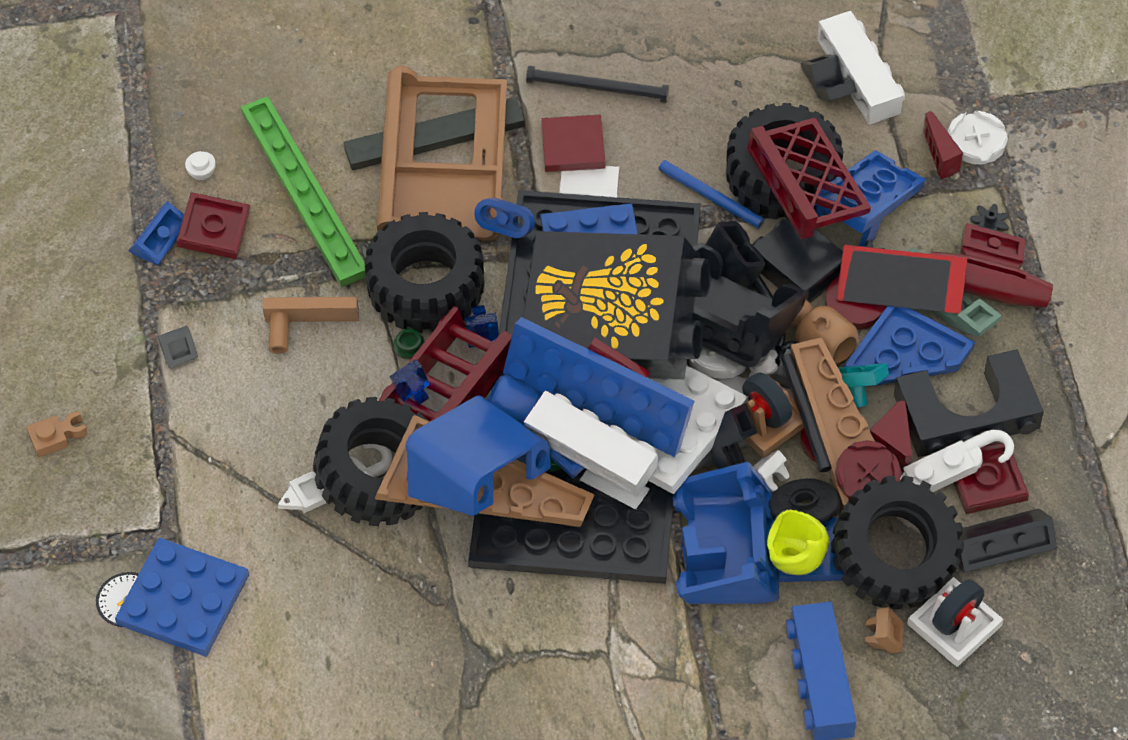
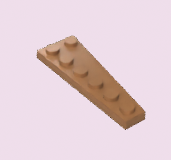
(830, 402)

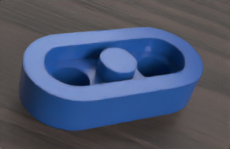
(506, 217)

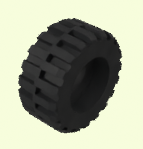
(744, 175)
(418, 240)
(337, 475)
(920, 508)

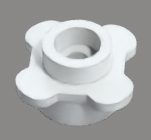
(766, 366)

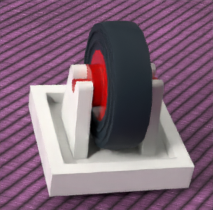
(956, 620)

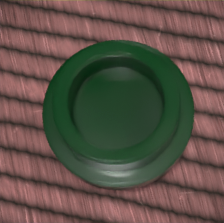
(408, 343)

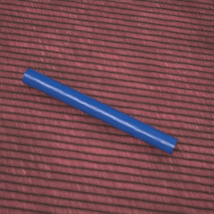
(711, 194)

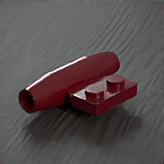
(995, 268)

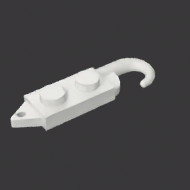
(956, 460)
(305, 495)

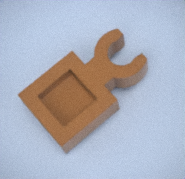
(52, 435)

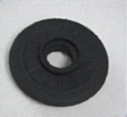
(822, 494)

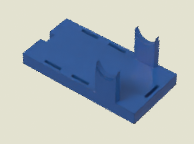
(883, 187)

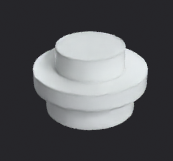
(200, 165)

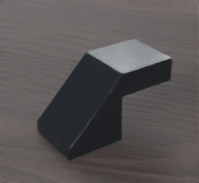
(826, 77)
(735, 427)

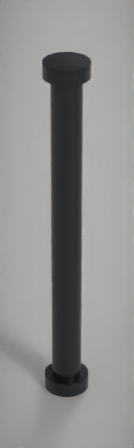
(597, 83)

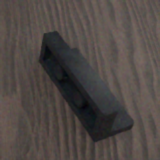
(1007, 539)

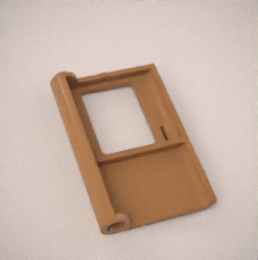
(440, 187)

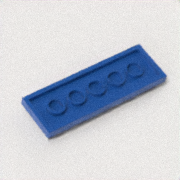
(599, 385)

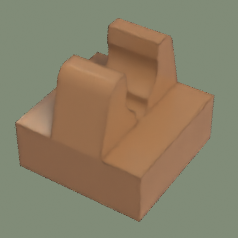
(887, 629)

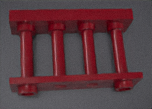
(479, 376)

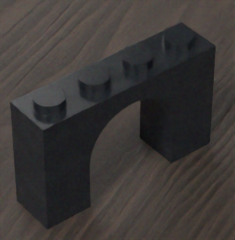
(936, 427)

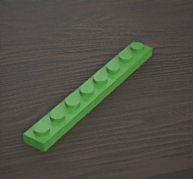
(304, 191)

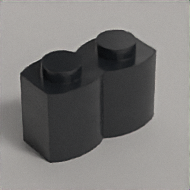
(740, 258)

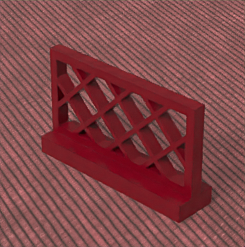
(783, 179)

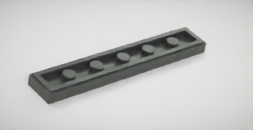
(428, 135)

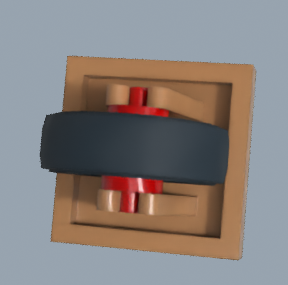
(772, 413)

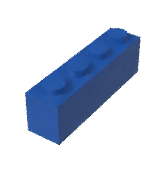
(822, 672)

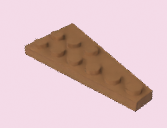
(513, 495)

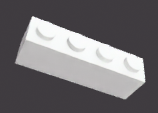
(859, 60)
(593, 443)

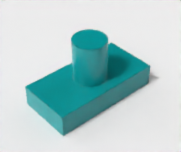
(860, 376)

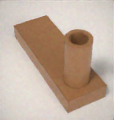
(282, 310)

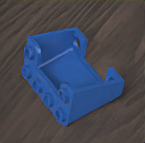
(462, 451)

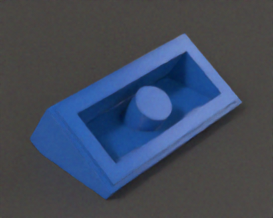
(158, 234)

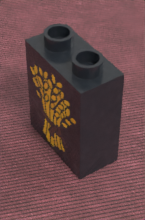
(622, 291)

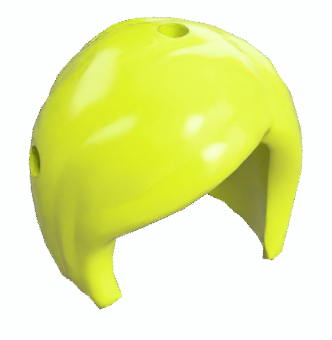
(797, 543)

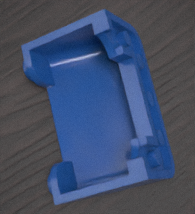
(736, 508)

